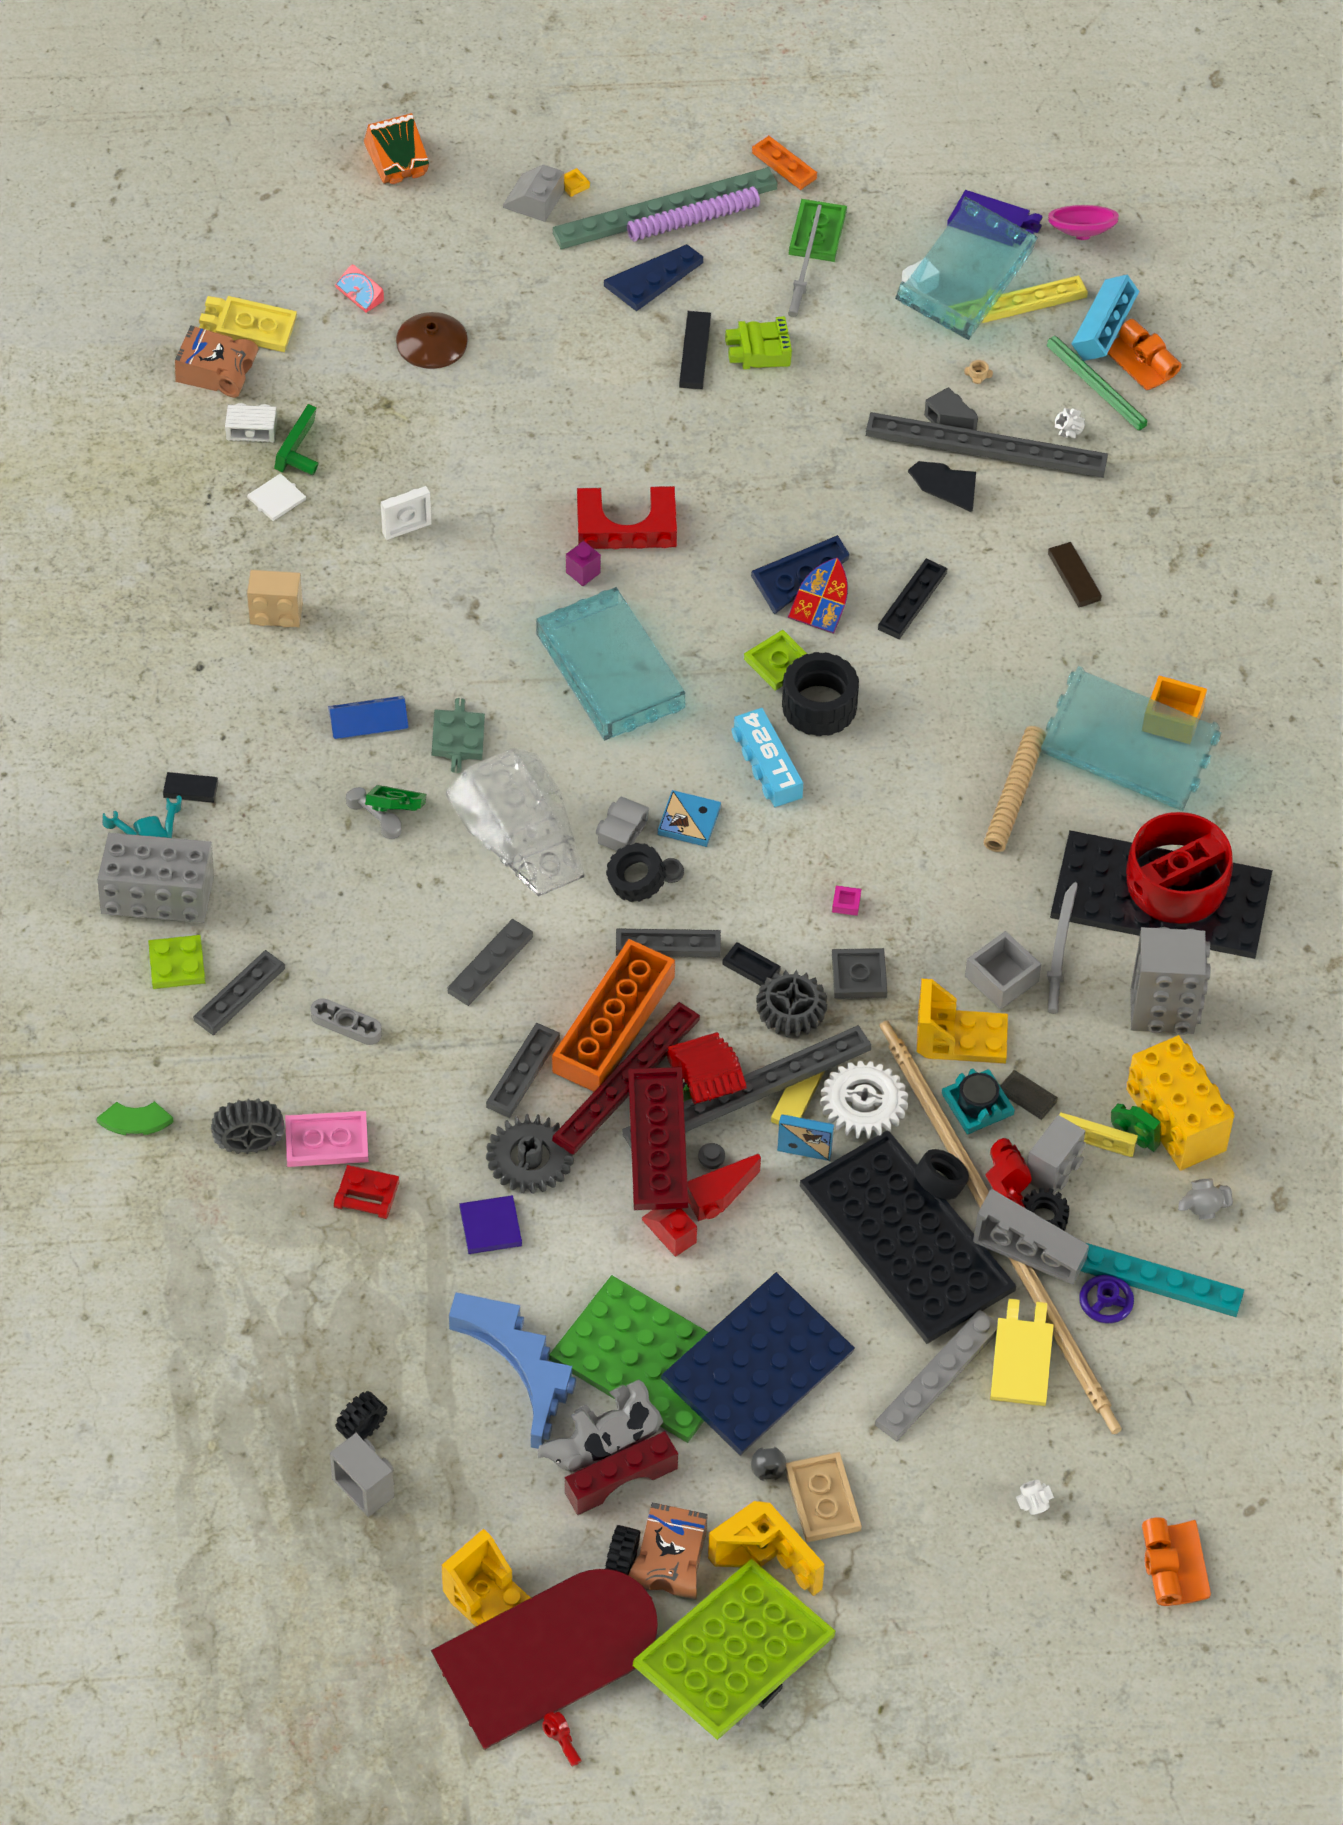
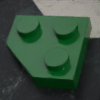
(387, 797)
(1139, 1123)

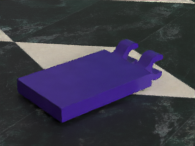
(1008, 211)

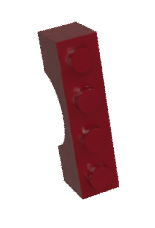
(596, 1482)

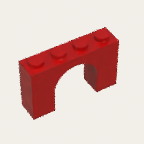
(655, 531)

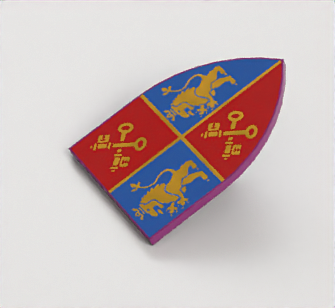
(822, 597)

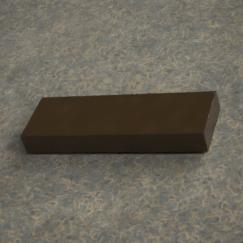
(1074, 574)

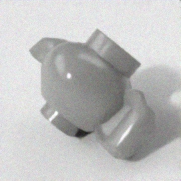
(1206, 1199)

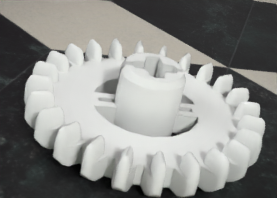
(864, 1098)

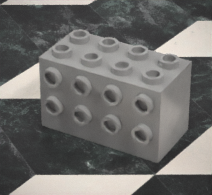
(156, 877)
(1169, 980)

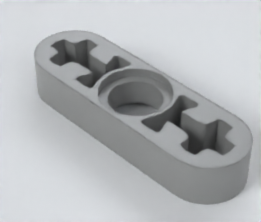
(352, 1031)

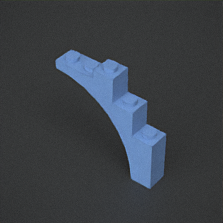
(501, 1328)

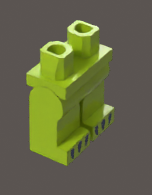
(760, 344)

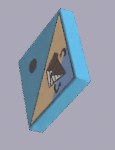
(689, 818)
(805, 1137)

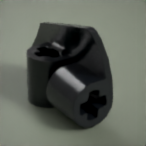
(945, 483)

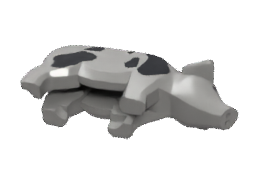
(609, 1432)

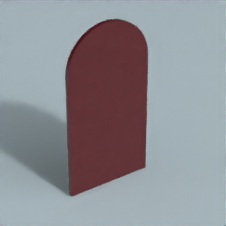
(548, 1651)

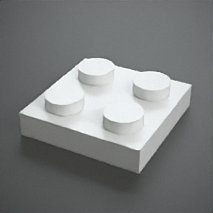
(406, 512)

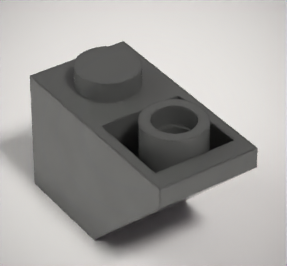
(950, 410)

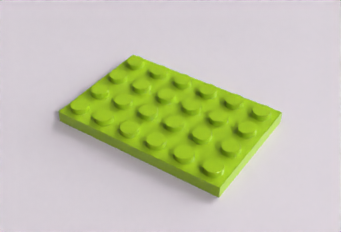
(734, 1648)

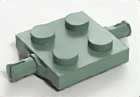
(458, 735)

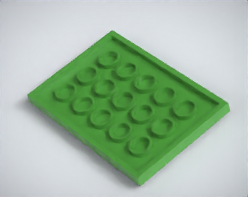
(631, 1339)

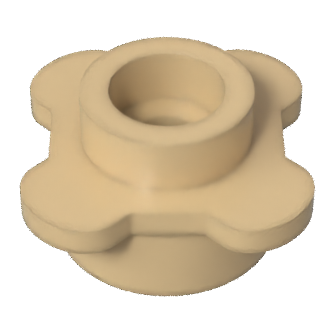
(978, 371)

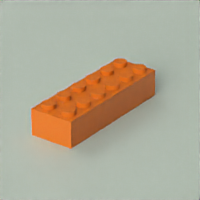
(613, 1015)

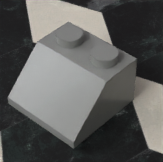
(536, 192)

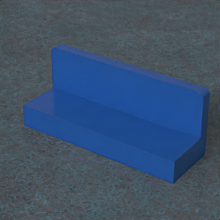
(368, 717)

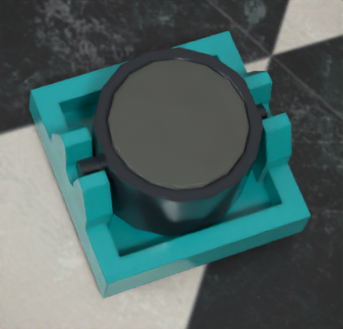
(977, 1100)

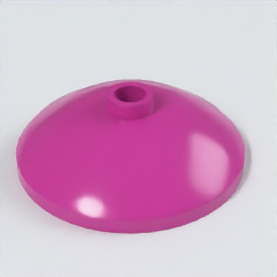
(1083, 220)

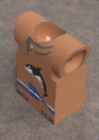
(214, 361)
(671, 1550)

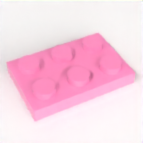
(326, 1138)

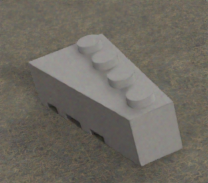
(1028, 1238)

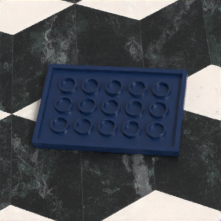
(757, 1363)

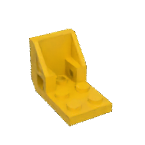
(956, 1033)
(761, 1525)
(480, 1580)

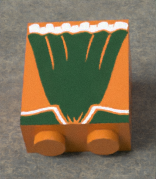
(396, 149)

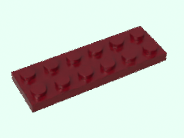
(658, 1138)

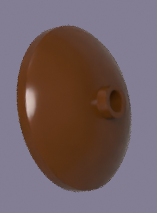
(431, 340)

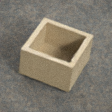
(275, 598)

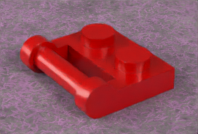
(367, 1185)

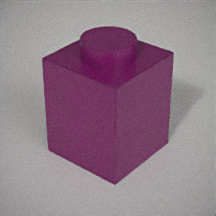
(583, 563)

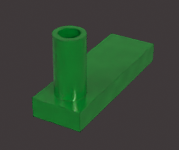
(287, 453)

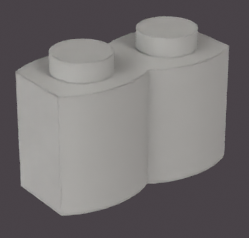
(623, 823)

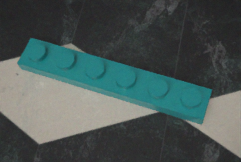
(1164, 1280)

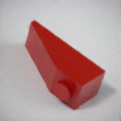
(717, 1190)

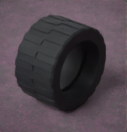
(825, 671)

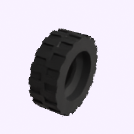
(624, 859)

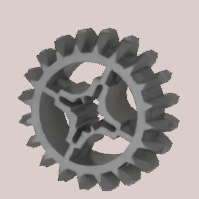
(775, 1000)
(247, 1126)

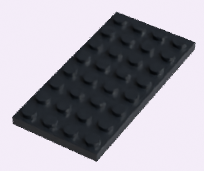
(1105, 902)
(907, 1237)

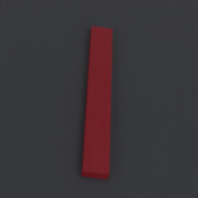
(615, 1088)

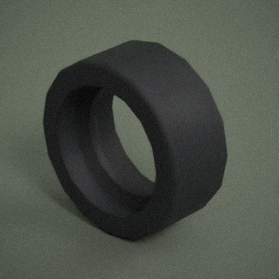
(935, 1183)

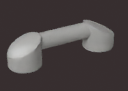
(389, 822)

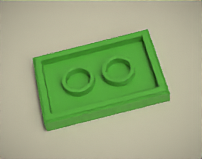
(827, 232)

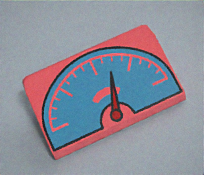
(360, 289)

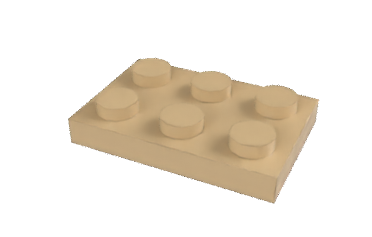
(823, 1497)

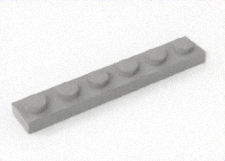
(937, 1375)

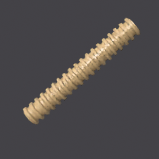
(1014, 789)

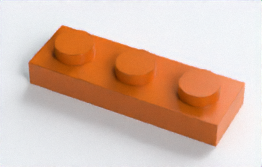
(784, 162)

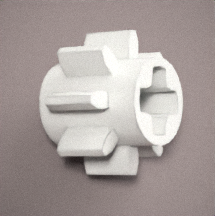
(1069, 423)
(1034, 1497)

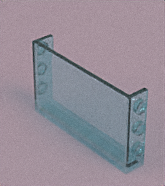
(967, 269)
(610, 663)
(1130, 739)

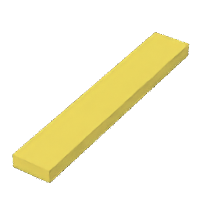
(1037, 298)

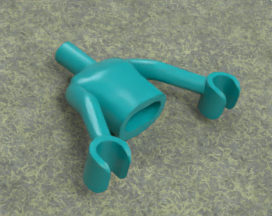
(149, 825)

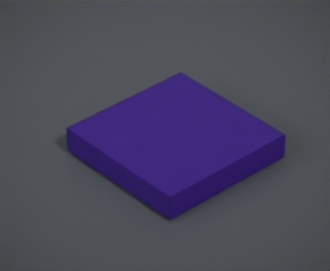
(490, 1224)

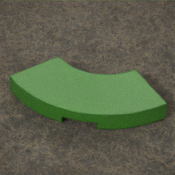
(135, 1120)

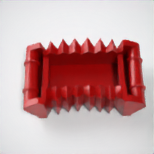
(707, 1067)

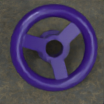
(1108, 1286)

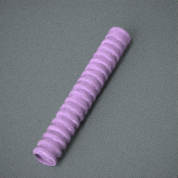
(693, 213)

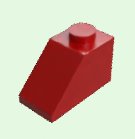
(672, 1228)

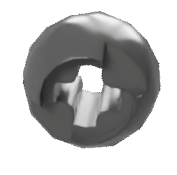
(768, 1463)

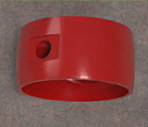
(1202, 847)

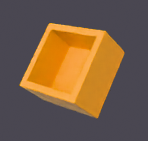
(1180, 695)

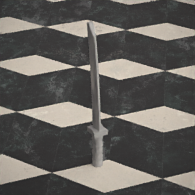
(800, 286)
(1055, 975)

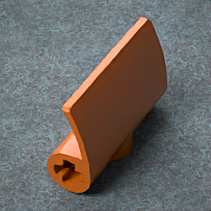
(1143, 355)
(1175, 1562)

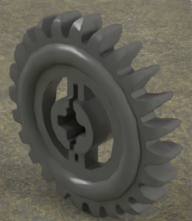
(527, 1136)

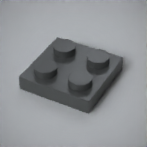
(859, 973)

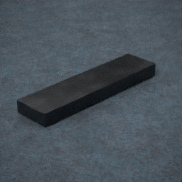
(695, 350)
(912, 598)

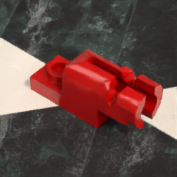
(1010, 1172)

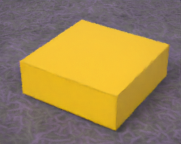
(575, 182)

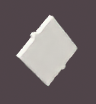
(276, 497)

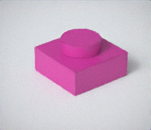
(846, 900)

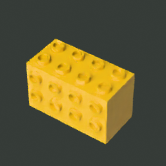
(1178, 1093)

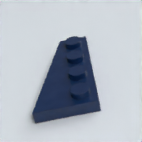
(650, 279)
(783, 577)

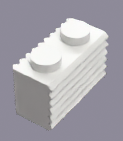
(251, 423)

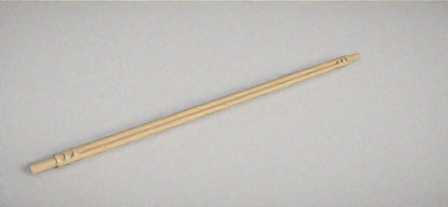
(980, 1191)

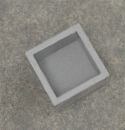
(1003, 970)
(1056, 1155)
(362, 1474)

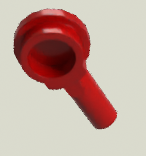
(556, 1727)

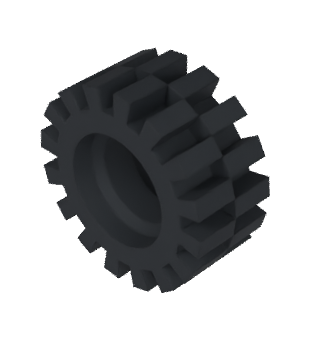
(1051, 1202)
(361, 1416)
(623, 1549)

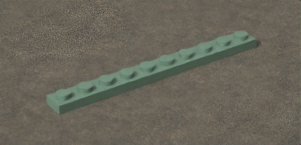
(616, 221)

